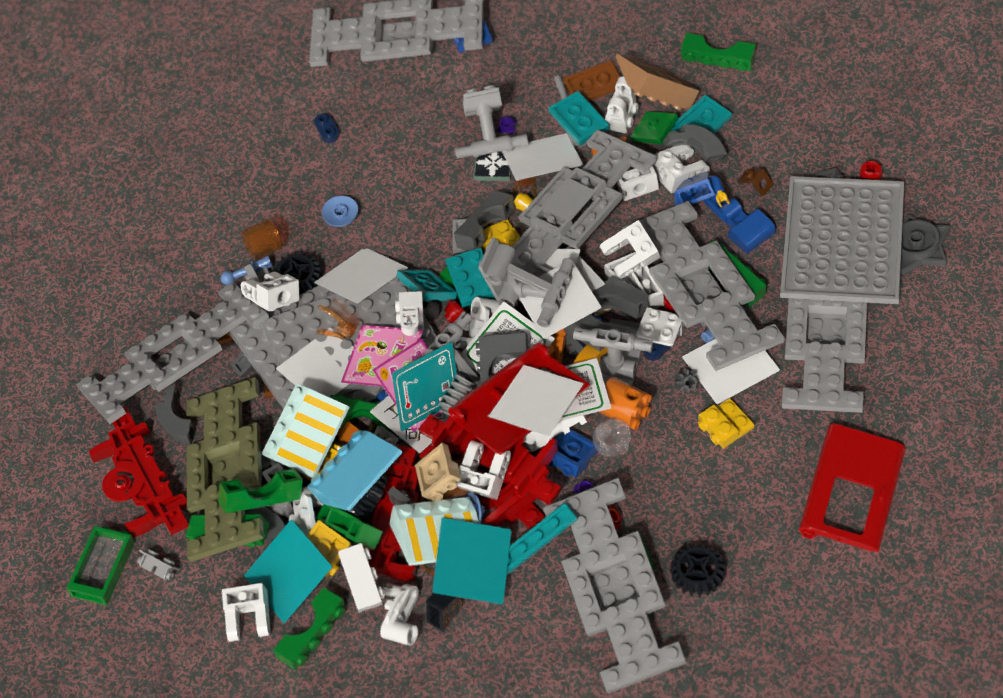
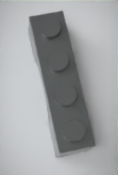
(496, 207)

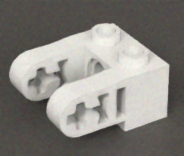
(621, 107)
(671, 170)
(637, 183)
(640, 241)
(272, 293)
(410, 312)
(482, 484)
(244, 600)

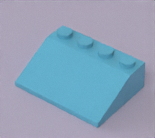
(353, 470)

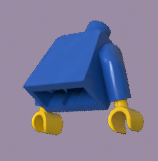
(700, 188)

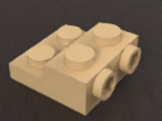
(437, 473)

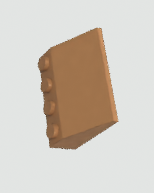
(656, 83)

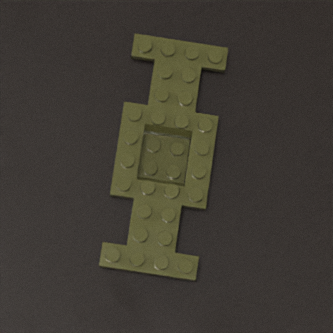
(233, 455)

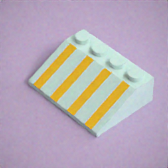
(305, 430)
(419, 525)

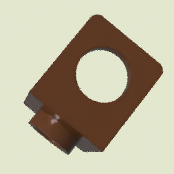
(754, 176)

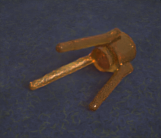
(525, 182)
(345, 328)

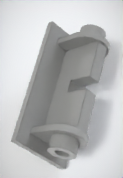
(164, 566)

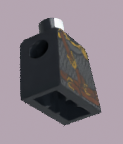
(442, 610)

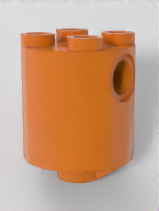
(626, 402)

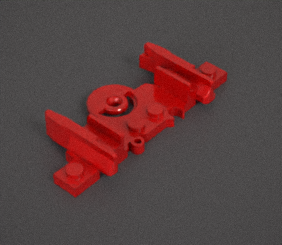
(137, 458)
(523, 470)
(405, 478)
(507, 505)

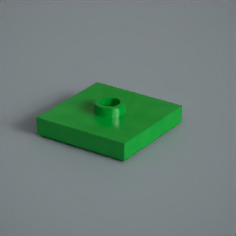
(654, 127)

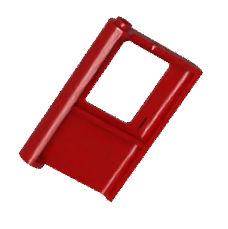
(475, 407)
(861, 460)

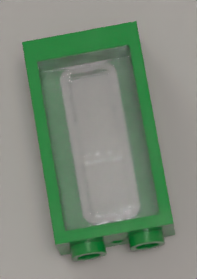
(100, 565)

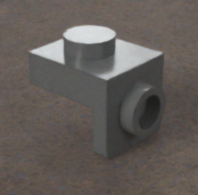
(398, 497)

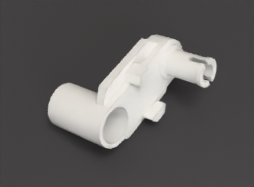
(480, 312)
(303, 510)
(399, 610)

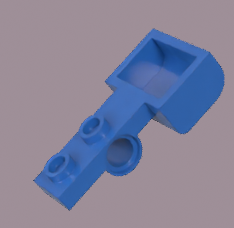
(745, 230)

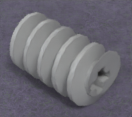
(456, 394)

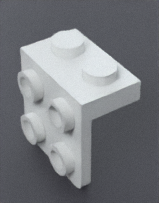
(660, 327)

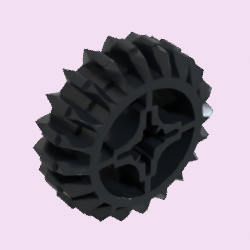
(305, 265)
(370, 498)
(690, 556)

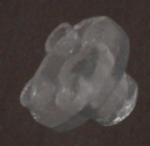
(612, 437)

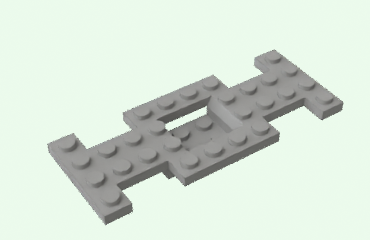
(395, 39)
(565, 196)
(697, 295)
(198, 346)
(825, 352)
(623, 587)

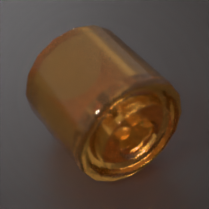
(261, 239)

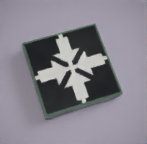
(492, 168)

